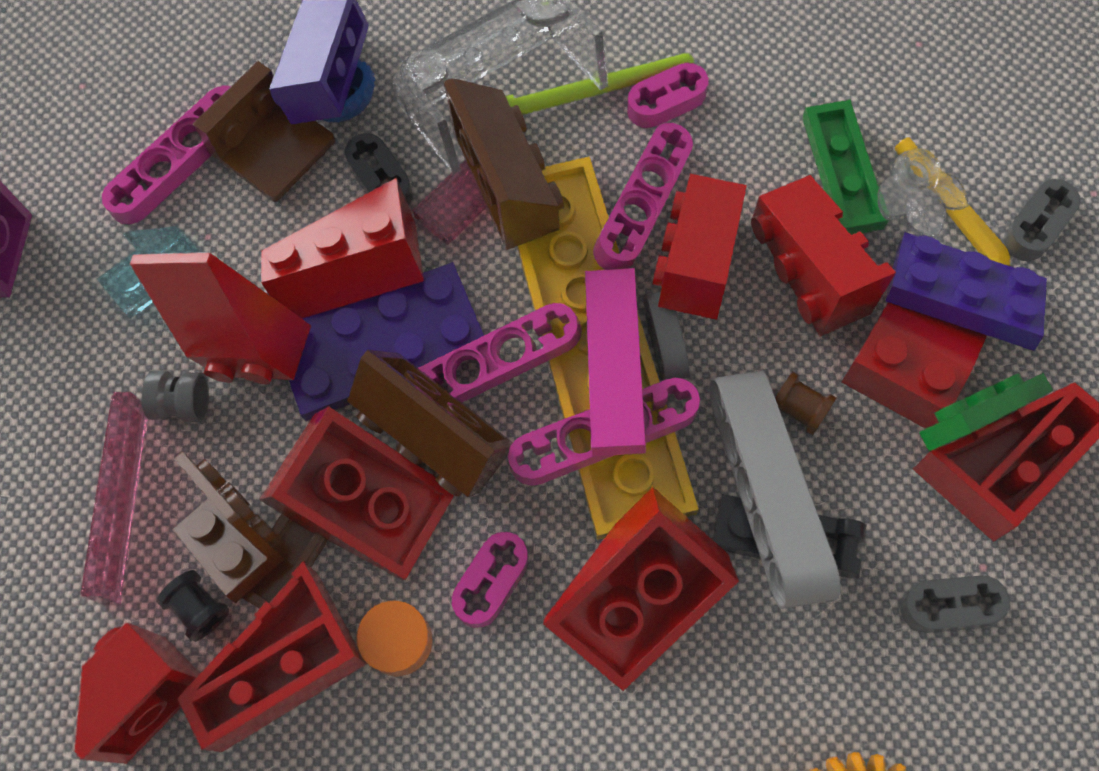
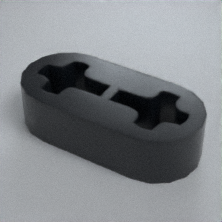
(386, 167)

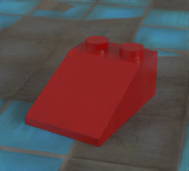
(223, 317)
(914, 363)
(358, 493)
(641, 590)

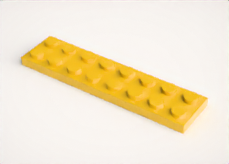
(556, 274)

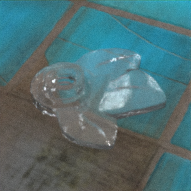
(922, 196)

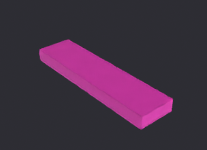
(614, 363)

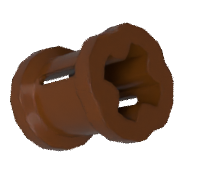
(803, 403)

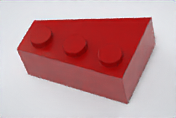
(346, 255)
(818, 255)
(1014, 462)

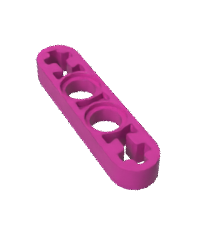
(165, 148)
(645, 196)
(487, 351)
(538, 440)

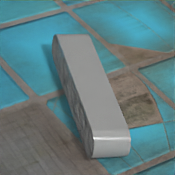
(774, 491)

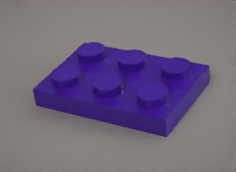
(969, 290)

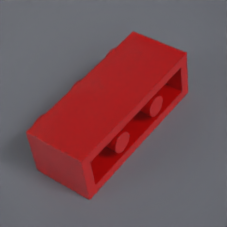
(699, 246)

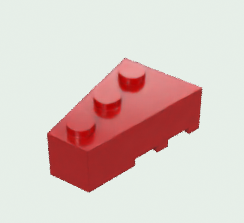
(273, 665)

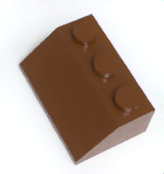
(503, 162)
(427, 422)

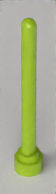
(586, 88)

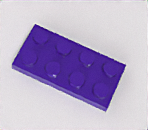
(413, 321)

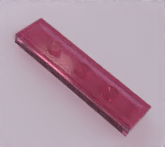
(115, 501)

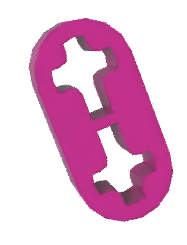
(667, 95)
(479, 573)

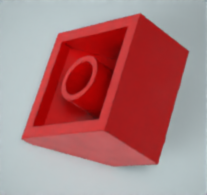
(128, 693)

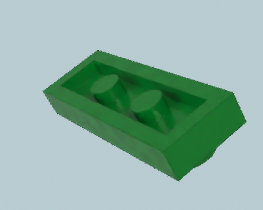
(844, 165)
(983, 408)

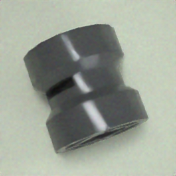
(175, 396)

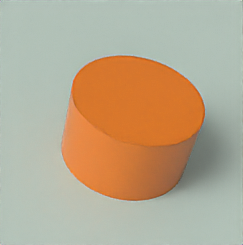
(394, 638)

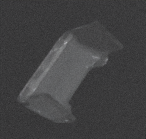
(486, 47)

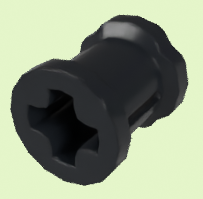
(192, 605)

